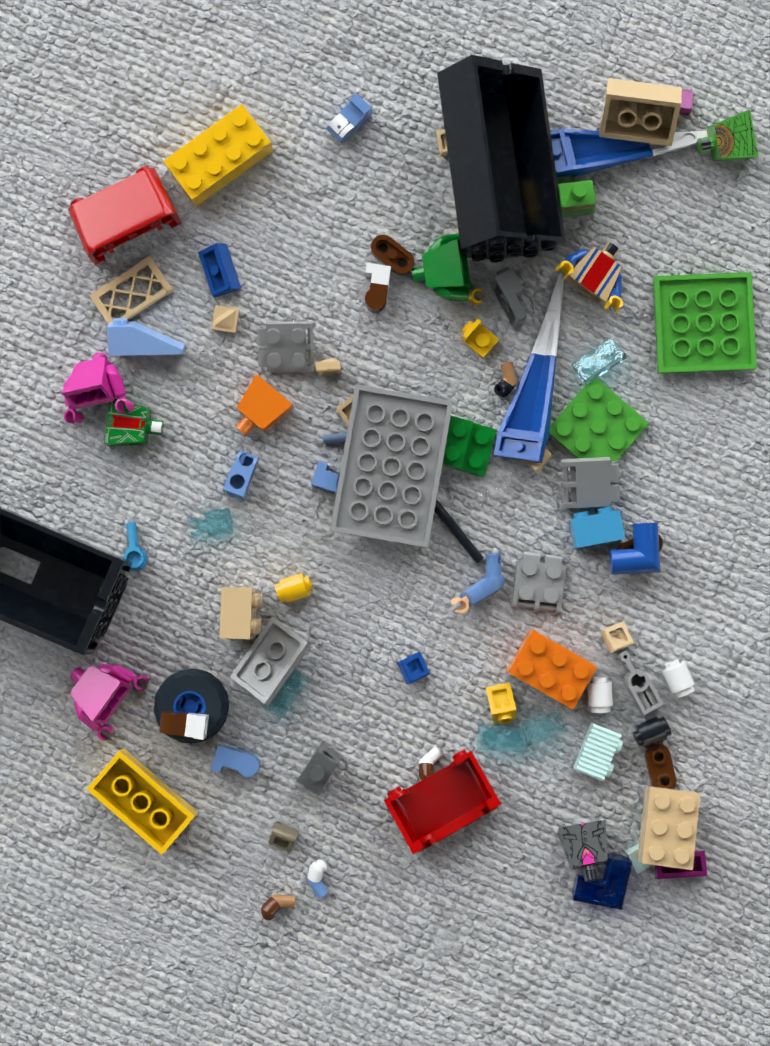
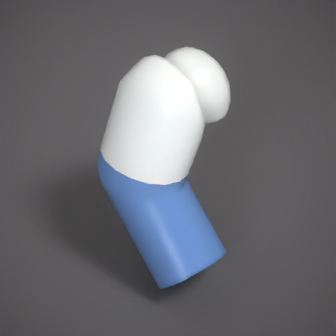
(315, 878)

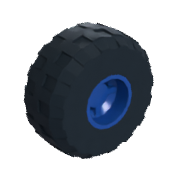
(193, 693)

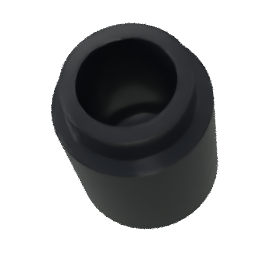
(651, 732)

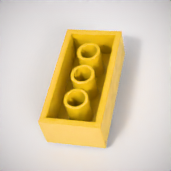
(218, 155)
(142, 800)

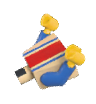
(595, 275)

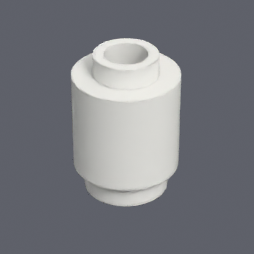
(678, 678)
(600, 695)

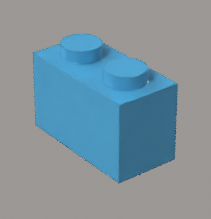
(596, 528)

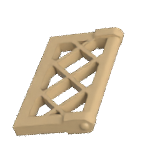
(132, 273)

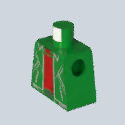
(131, 427)

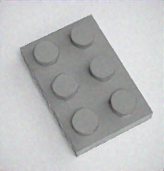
(270, 661)

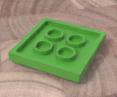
(597, 424)

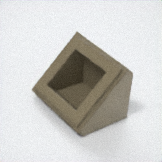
(283, 837)

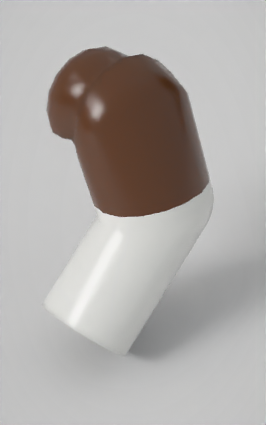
(426, 763)

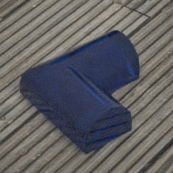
(609, 890)

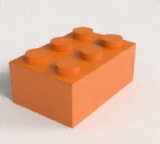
(551, 668)

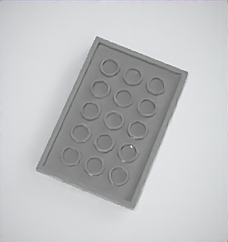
(391, 466)

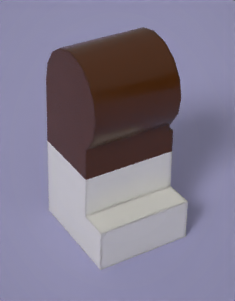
(377, 295)
(184, 724)

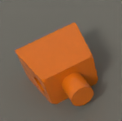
(261, 406)

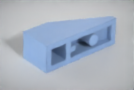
(136, 339)

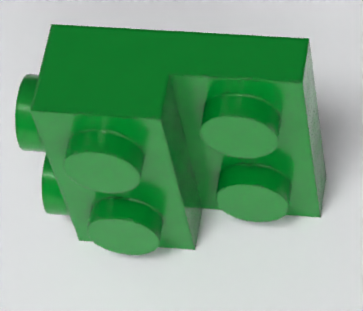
(468, 446)

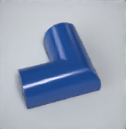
(644, 556)

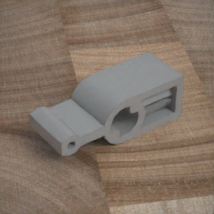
(644, 702)

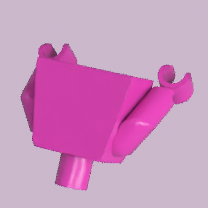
(93, 384)
(100, 693)

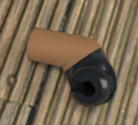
(508, 381)

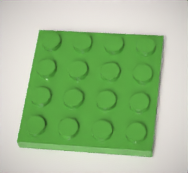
(704, 323)

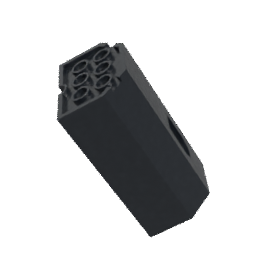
(500, 159)
(71, 591)

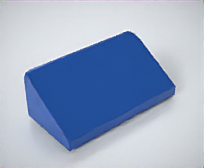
(219, 269)

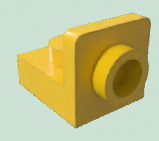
(478, 338)
(501, 703)

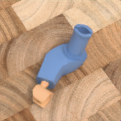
(485, 587)

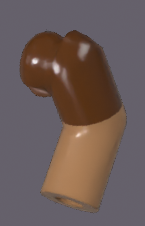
(276, 902)

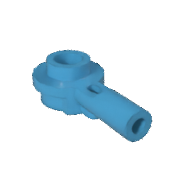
(134, 553)

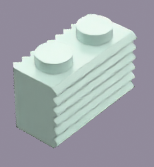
(597, 752)

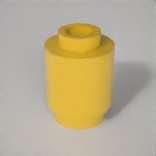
(294, 588)

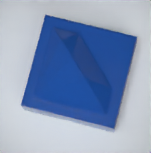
(413, 668)

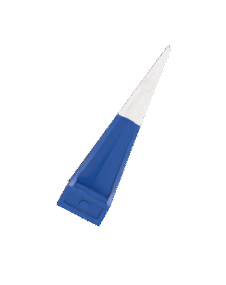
(585, 152)
(529, 414)

